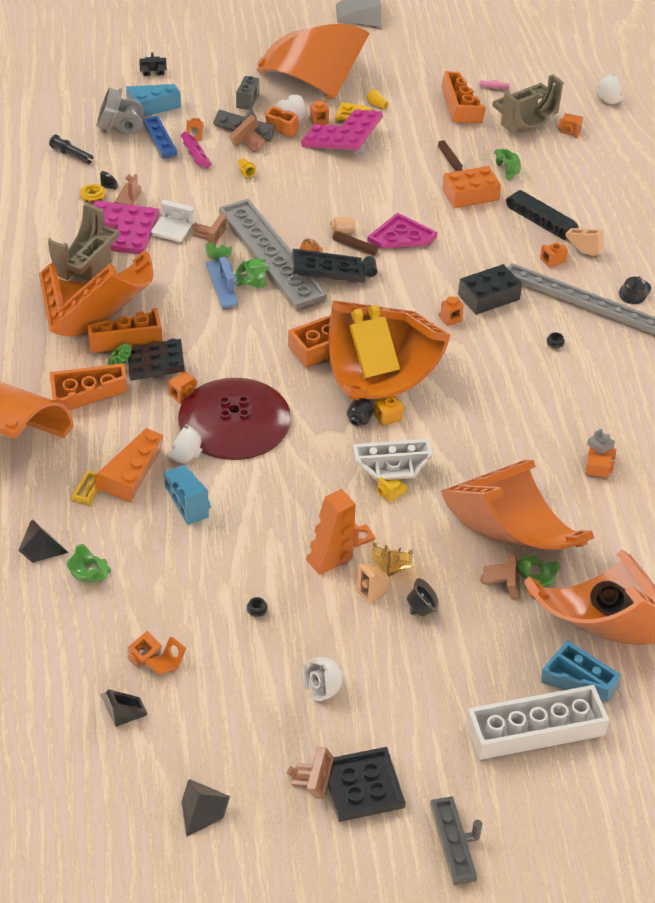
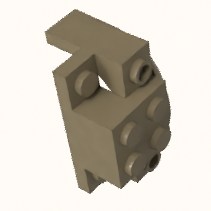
(522, 108)
(89, 250)

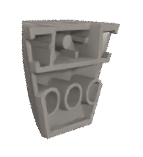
(359, 11)

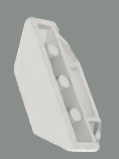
(393, 458)

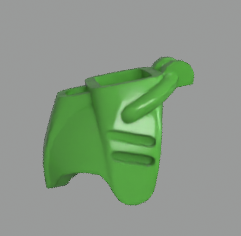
(510, 160)
(255, 273)
(83, 558)
(547, 569)

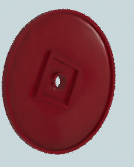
(252, 431)

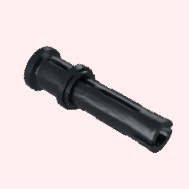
(66, 147)

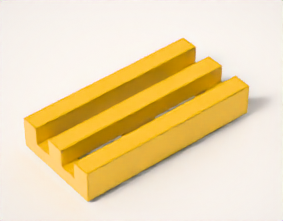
(84, 498)

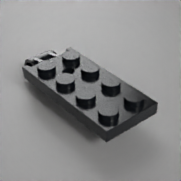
(333, 265)

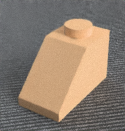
(587, 240)
(371, 582)

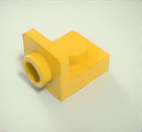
(391, 488)

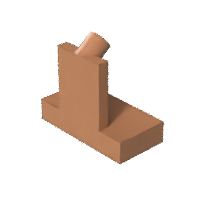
(246, 134)
(130, 191)
(212, 233)
(502, 573)
(313, 775)

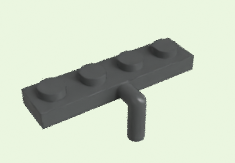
(232, 121)
(455, 840)

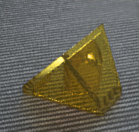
(391, 560)

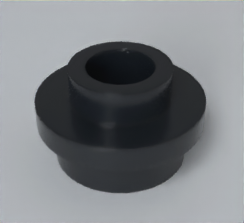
(555, 340)
(257, 607)

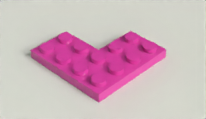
(348, 136)
(132, 223)

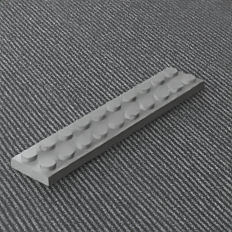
(266, 244)

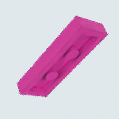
(195, 150)

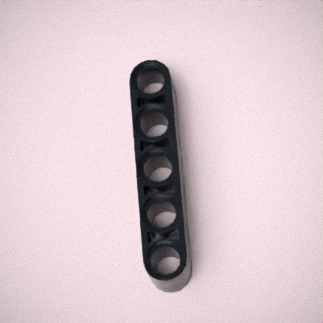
(540, 214)

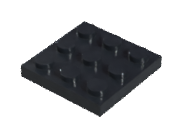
(156, 359)
(364, 784)

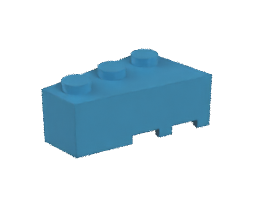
(155, 97)
(187, 493)
(576, 668)

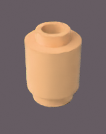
(343, 224)

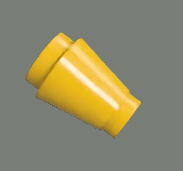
(375, 98)
(247, 168)

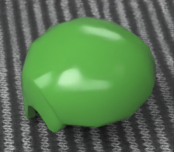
(215, 253)

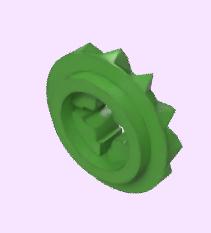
(120, 354)

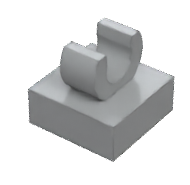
(600, 442)

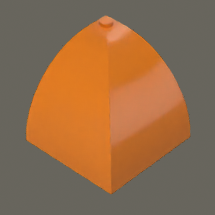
(316, 55)
(77, 304)
(416, 343)
(26, 408)
(511, 510)
(573, 604)

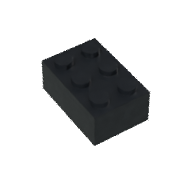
(489, 289)

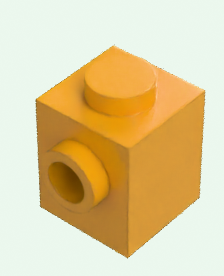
(388, 410)

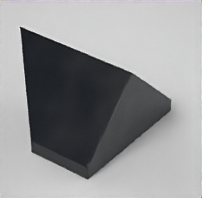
(39, 544)
(123, 707)
(202, 806)

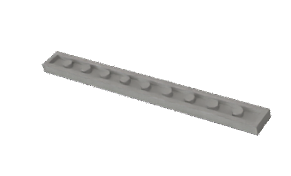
(584, 299)

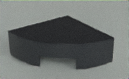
(108, 180)

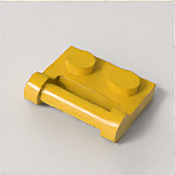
(346, 109)

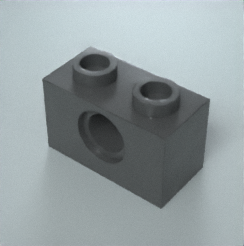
(247, 92)

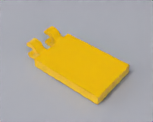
(373, 343)

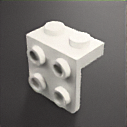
(174, 221)

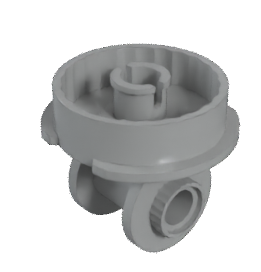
(120, 113)

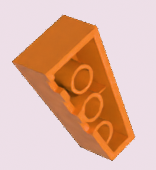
(461, 100)
(133, 330)
(87, 385)
(129, 467)
(334, 533)

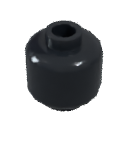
(360, 411)

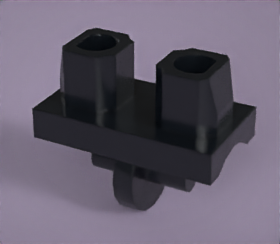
(153, 64)

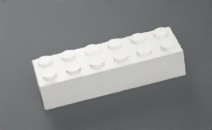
(536, 722)

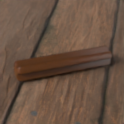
(450, 156)
(355, 243)

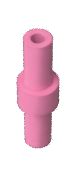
(494, 84)

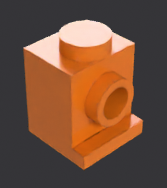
(317, 111)
(571, 124)
(553, 254)
(451, 306)
(181, 386)
(144, 642)

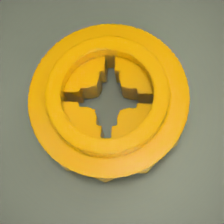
(98, 192)

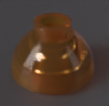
(311, 245)

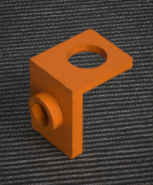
(195, 122)
(359, 541)
(167, 662)

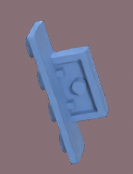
(223, 281)

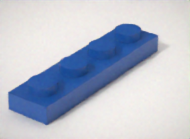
(160, 137)

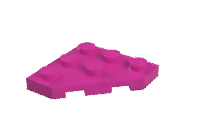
(401, 232)

